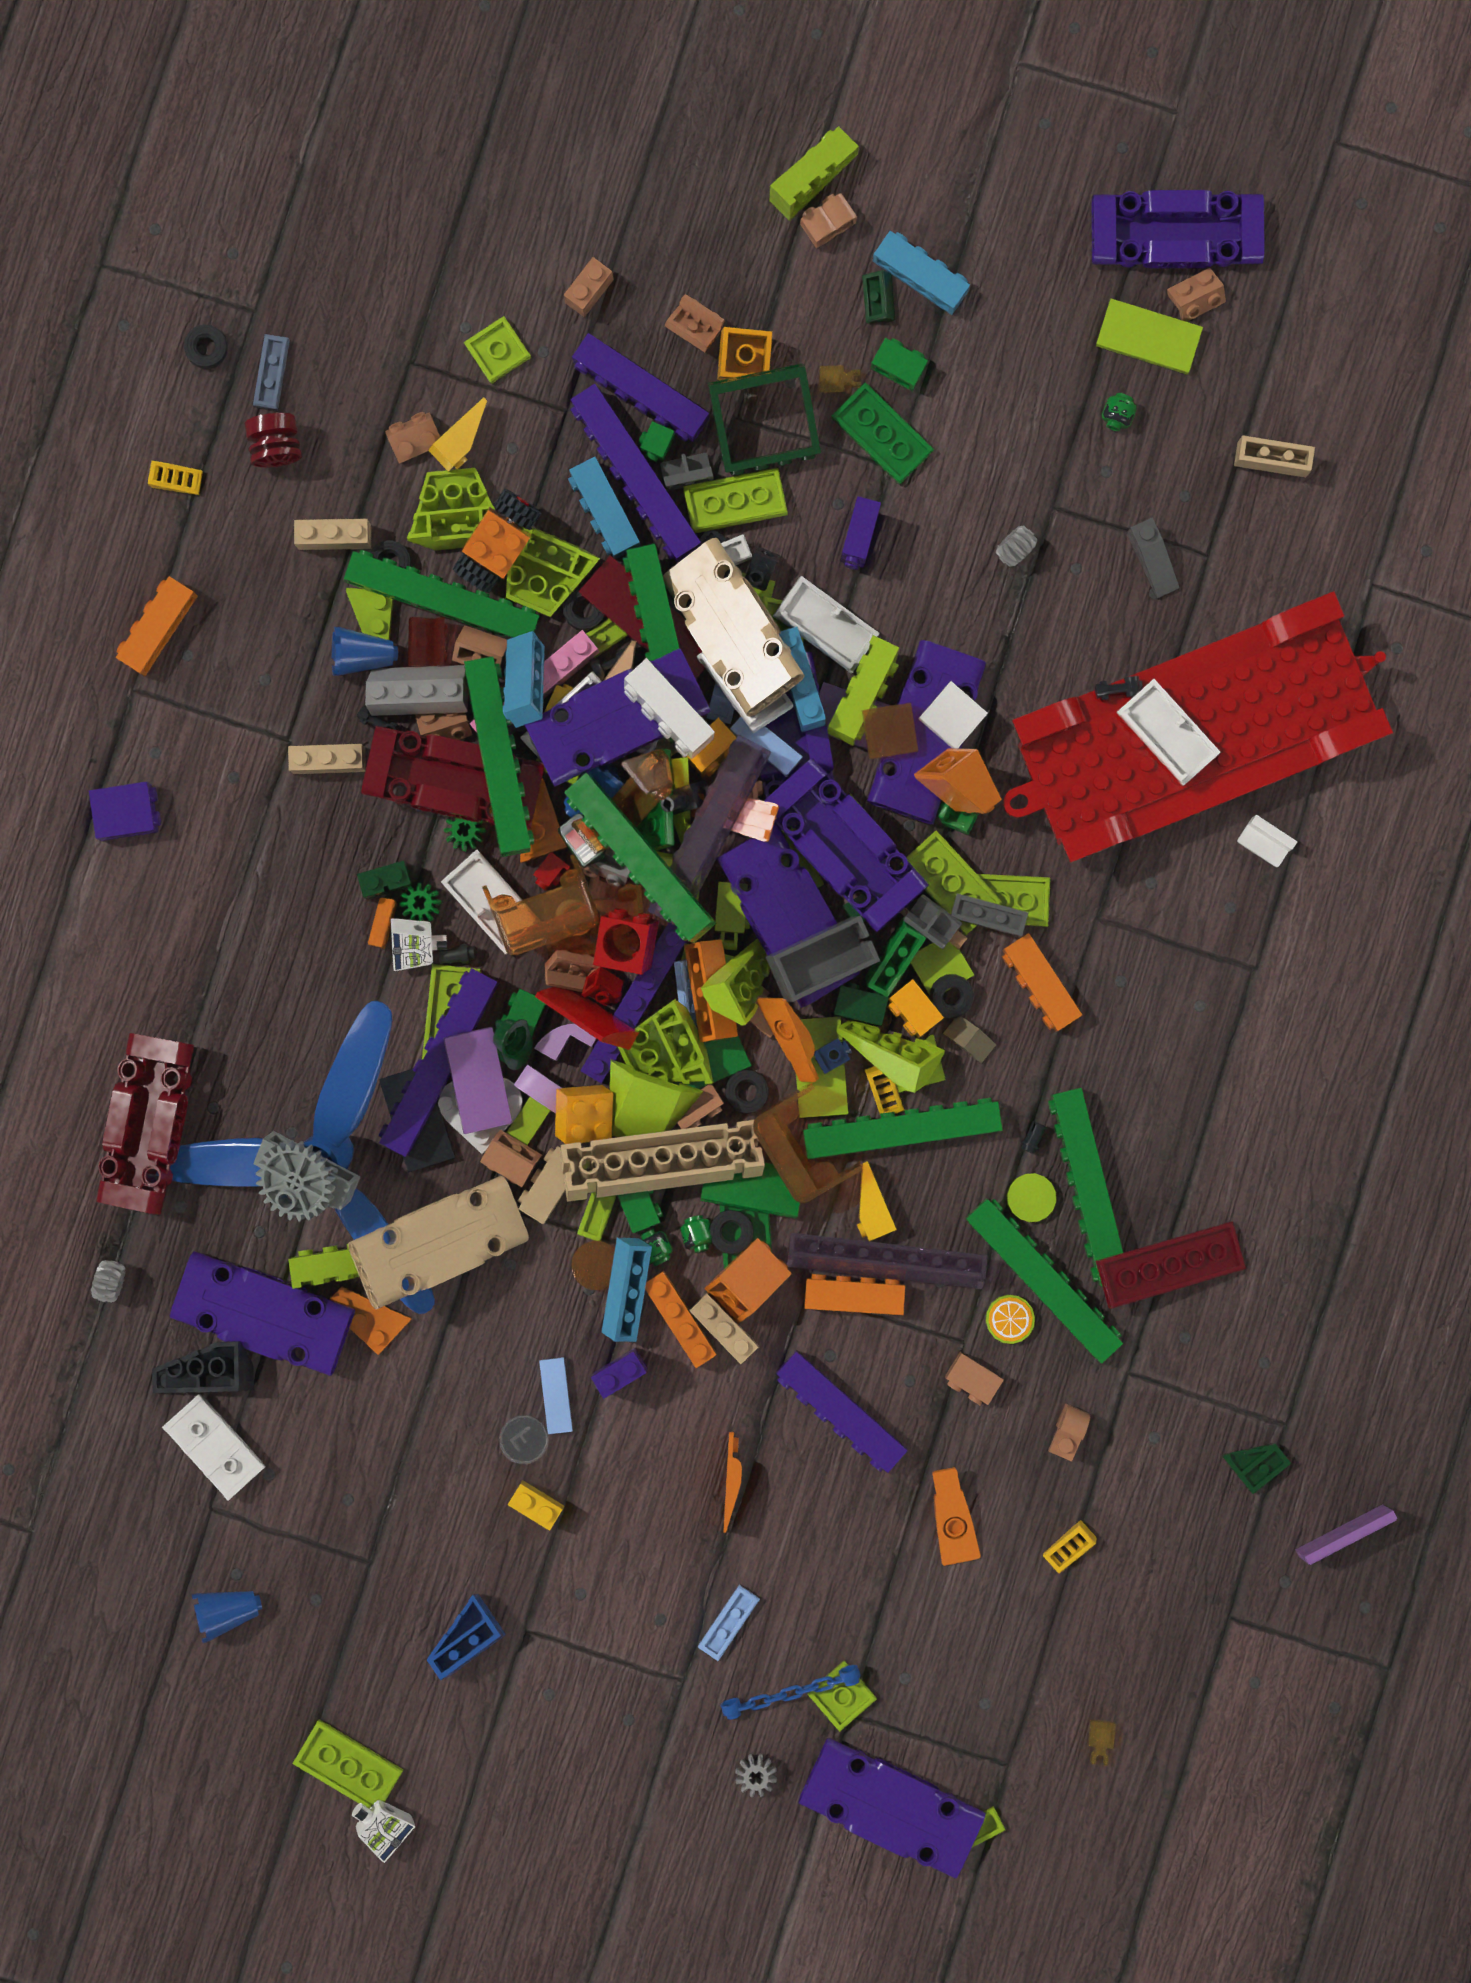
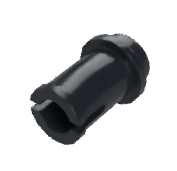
(1033, 1137)

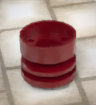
(273, 440)

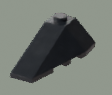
(210, 1369)

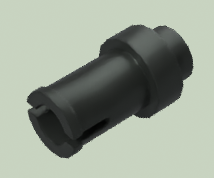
(460, 954)

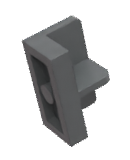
(686, 471)
(932, 921)

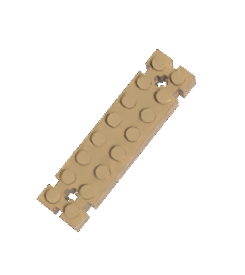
(661, 1160)

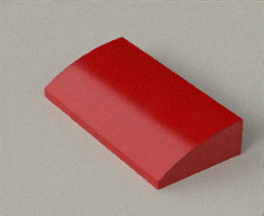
(589, 1016)

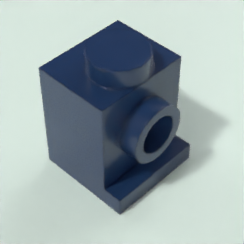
(828, 1064)

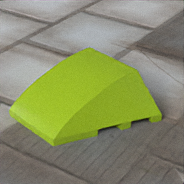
(449, 509)
(547, 572)
(669, 1047)
(646, 1102)

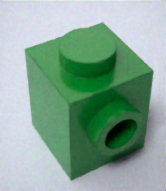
(656, 442)

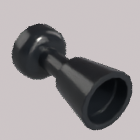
(600, 668)

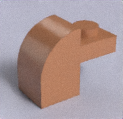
(1071, 1429)

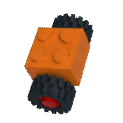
(496, 541)

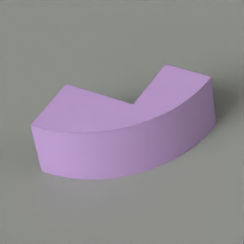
(555, 1041)
(538, 1087)

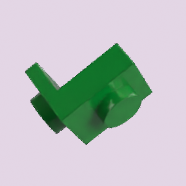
(956, 820)

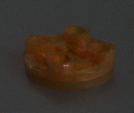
(593, 1264)

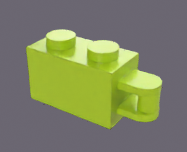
(729, 915)

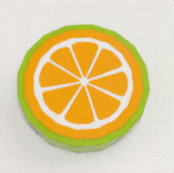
(1010, 1319)

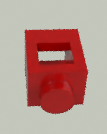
(550, 872)
(603, 987)

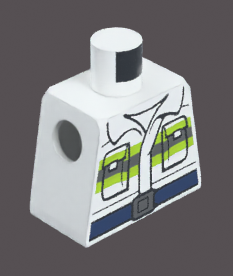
(413, 943)
(382, 1827)

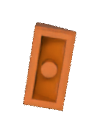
(382, 922)

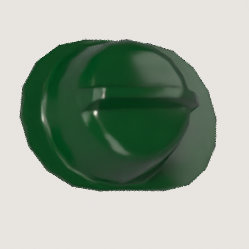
(513, 1041)

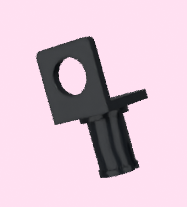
(761, 568)
(685, 798)

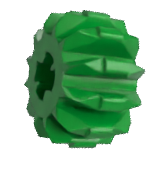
(465, 840)
(429, 904)

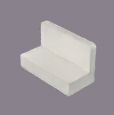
(1266, 841)

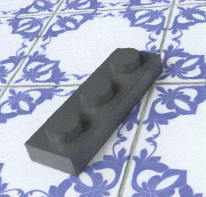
(989, 915)

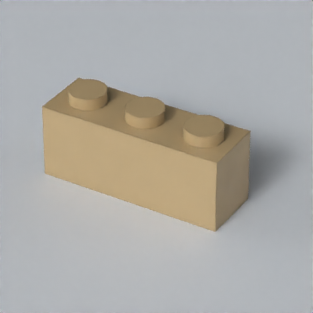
(1274, 456)
(332, 534)
(327, 758)
(546, 1190)
(724, 1328)

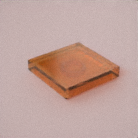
(890, 730)

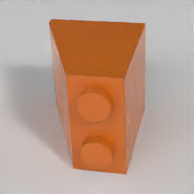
(960, 781)
(748, 1281)

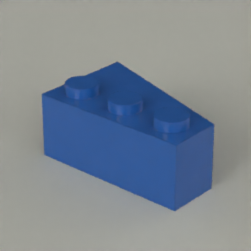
(468, 1637)

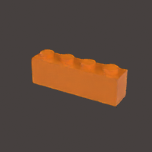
(156, 626)
(703, 961)
(1042, 983)
(854, 1296)
(680, 1319)

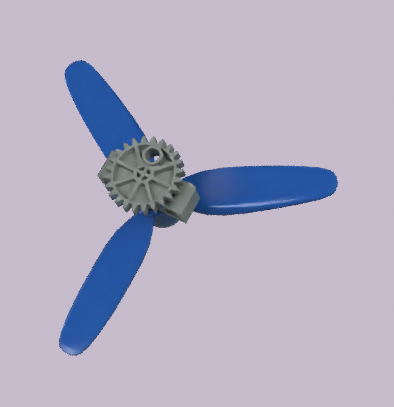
(316, 1169)

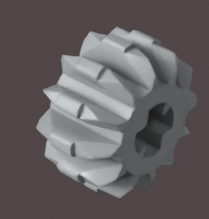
(1016, 546)
(108, 1281)
(755, 1766)

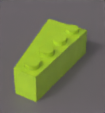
(812, 172)
(864, 690)
(322, 1266)

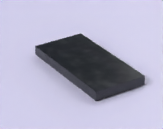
(433, 1142)

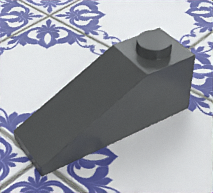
(1153, 557)

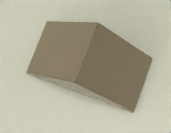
(969, 1038)

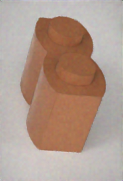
(828, 220)

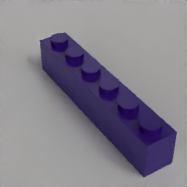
(640, 387)
(841, 1411)

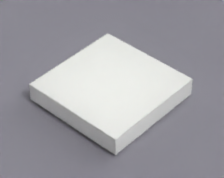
(953, 715)

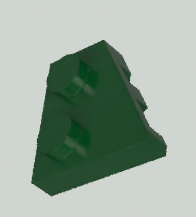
(1257, 1464)

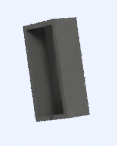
(822, 959)

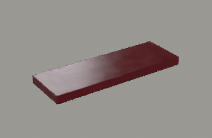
(611, 595)
(1170, 1264)

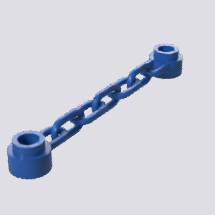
(848, 1675)

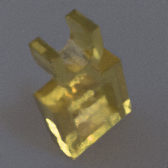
(833, 378)
(1101, 1737)

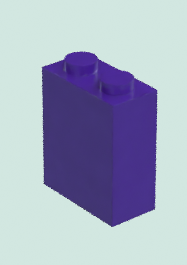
(860, 533)
(124, 811)
(619, 1373)

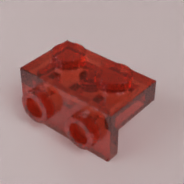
(426, 642)

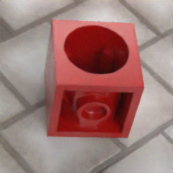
(607, 953)

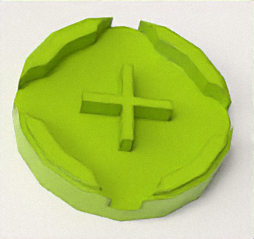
(1031, 1197)

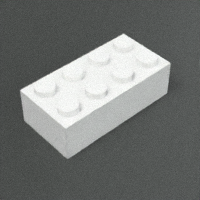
(668, 709)

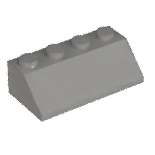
(417, 690)

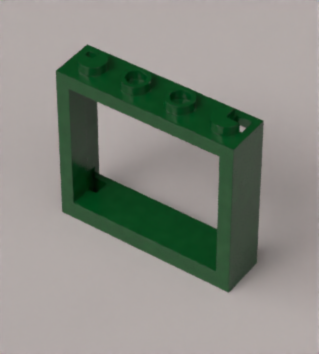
(758, 379)

